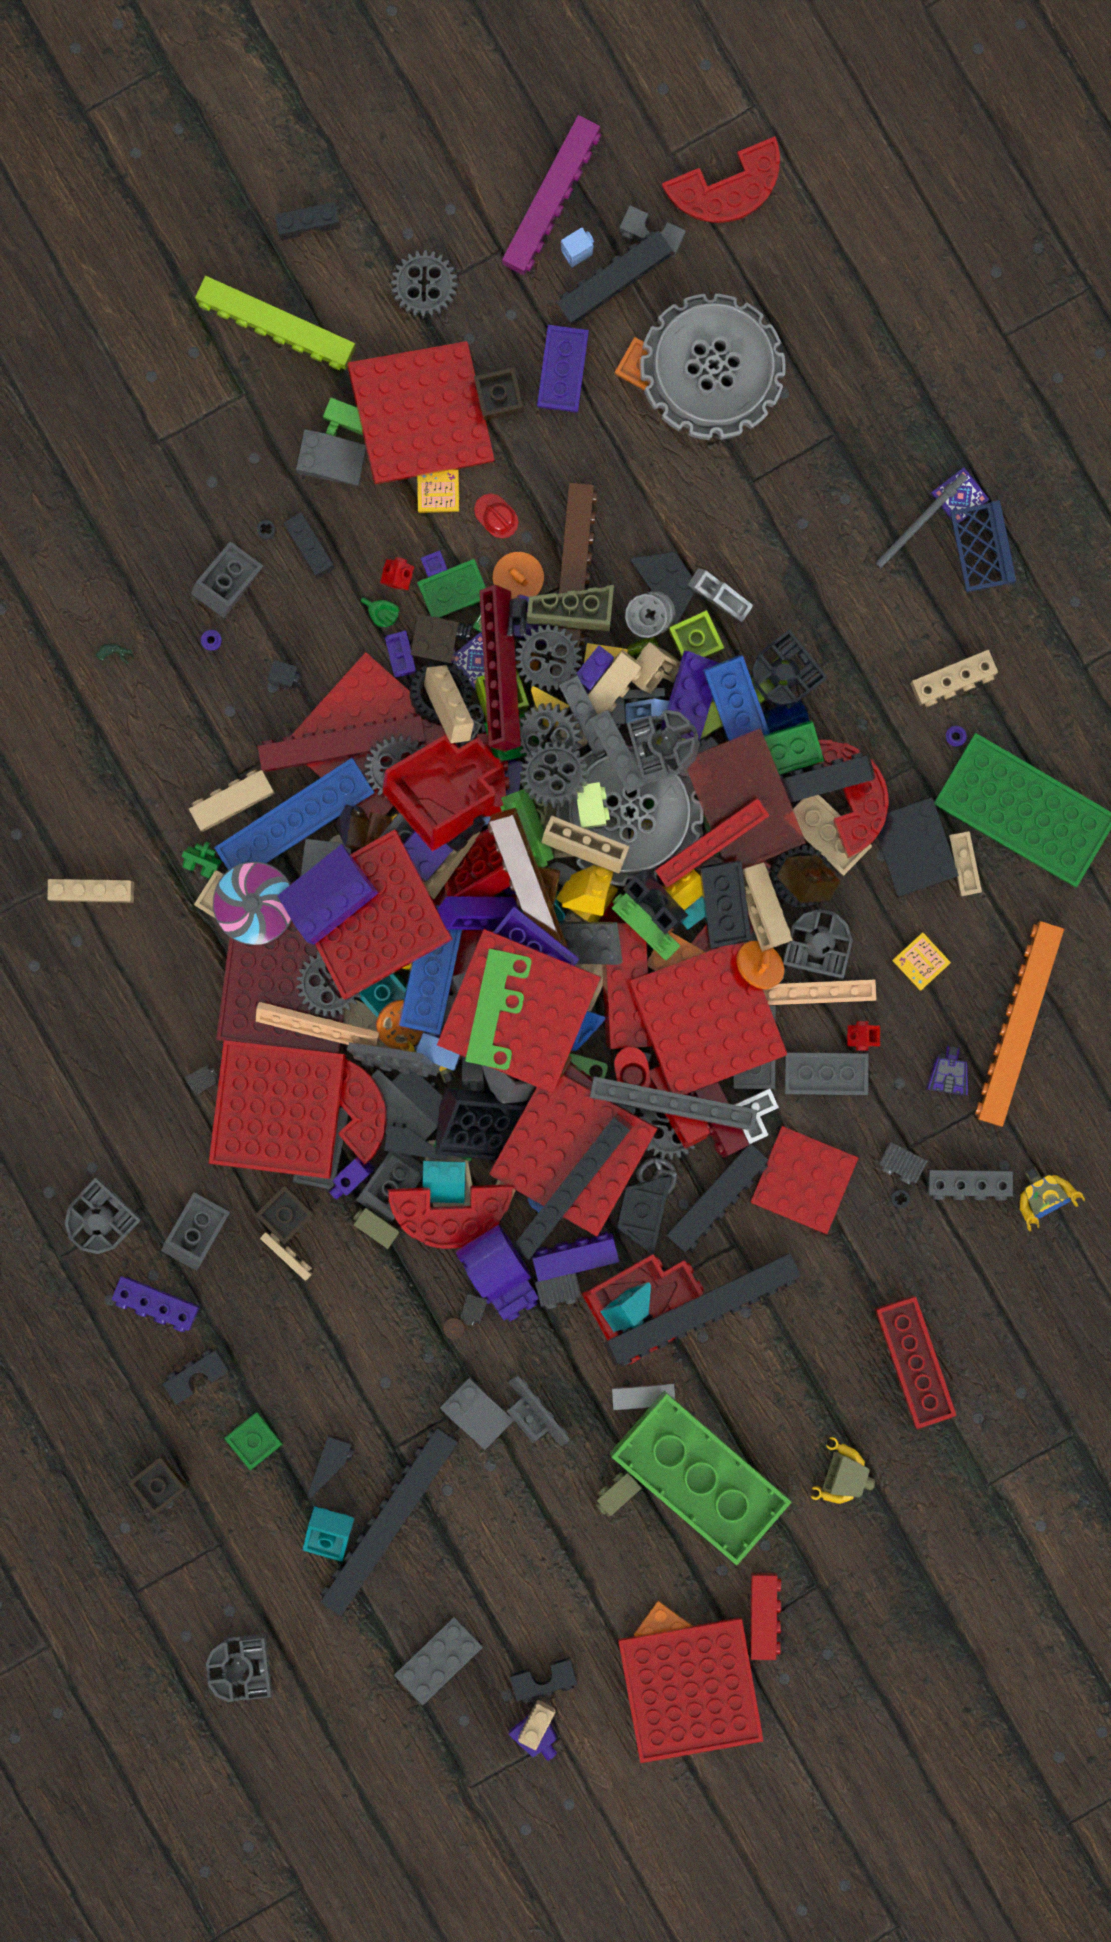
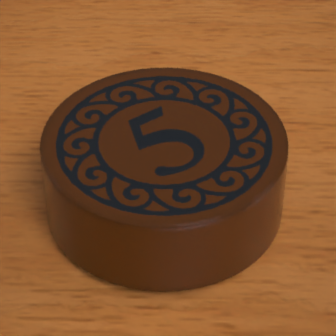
(454, 1328)

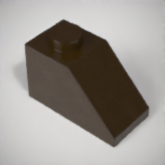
(353, 827)

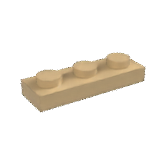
(965, 863)
(287, 1255)

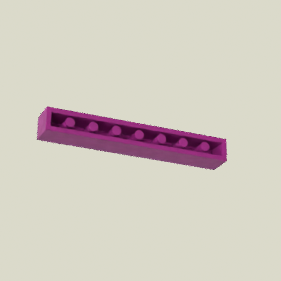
(551, 195)

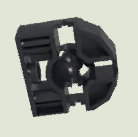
(791, 673)

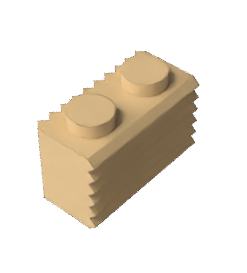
(536, 1725)

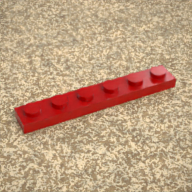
(711, 842)

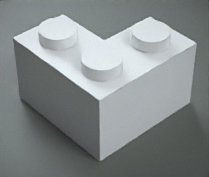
(763, 1103)

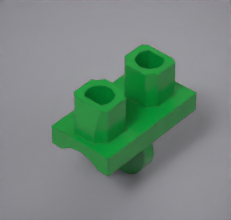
(202, 856)

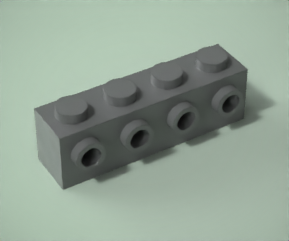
(969, 1183)

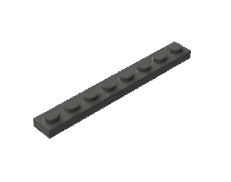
(673, 1103)

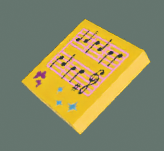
(438, 492)
(921, 961)

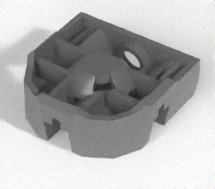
(655, 766)
(813, 945)
(104, 1221)
(251, 1648)

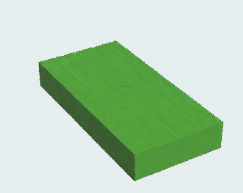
(700, 1477)

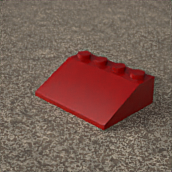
(479, 871)

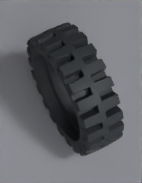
(415, 690)
(781, 890)

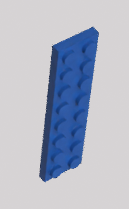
(297, 817)

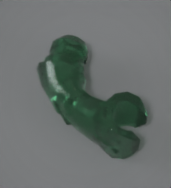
(107, 649)

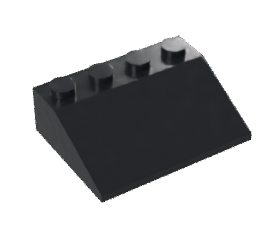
(916, 848)
(475, 1124)

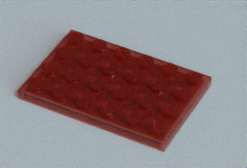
(733, 777)

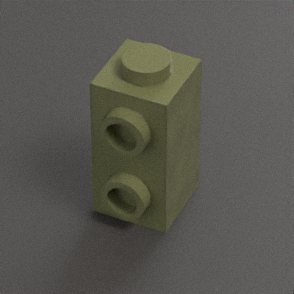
(376, 1227)
(617, 1494)

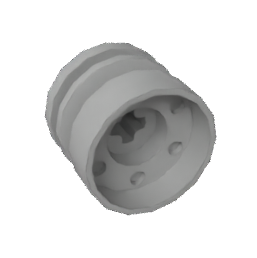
(639, 617)

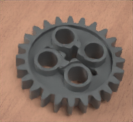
(442, 284)
(553, 640)
(533, 725)
(393, 748)
(543, 789)
(315, 995)
(665, 1144)

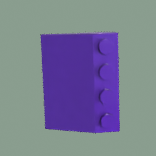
(327, 895)
(525, 931)

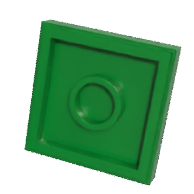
(253, 1441)

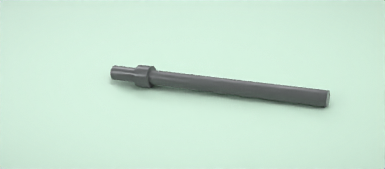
(949, 491)

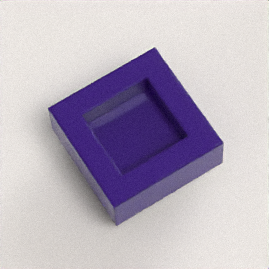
(433, 563)

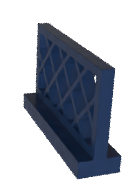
(1000, 541)

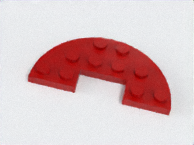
(733, 196)
(866, 800)
(366, 1107)
(451, 1225)

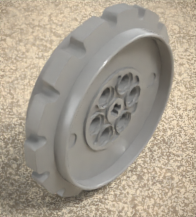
(744, 339)
(672, 816)

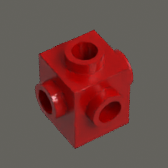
(397, 573)
(863, 1035)

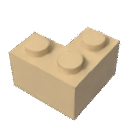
(655, 666)

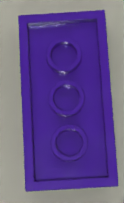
(562, 368)
(691, 692)

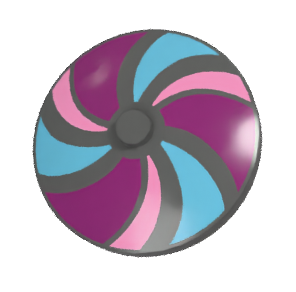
(249, 904)

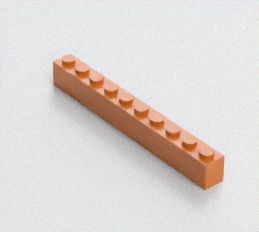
(1020, 1023)

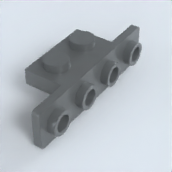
(532, 1416)

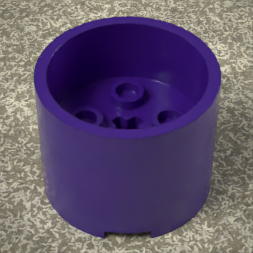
(493, 1264)

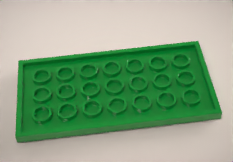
(1025, 810)

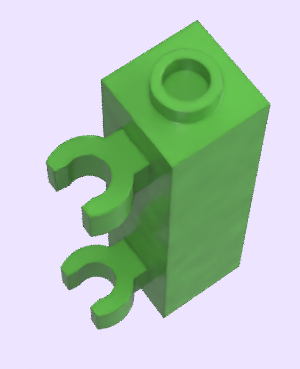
(341, 415)
(530, 823)
(644, 926)

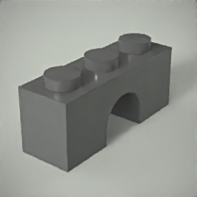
(634, 228)

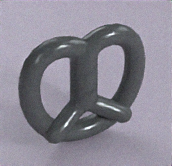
(660, 1171)

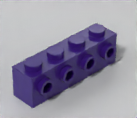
(475, 912)
(575, 1256)
(155, 1303)

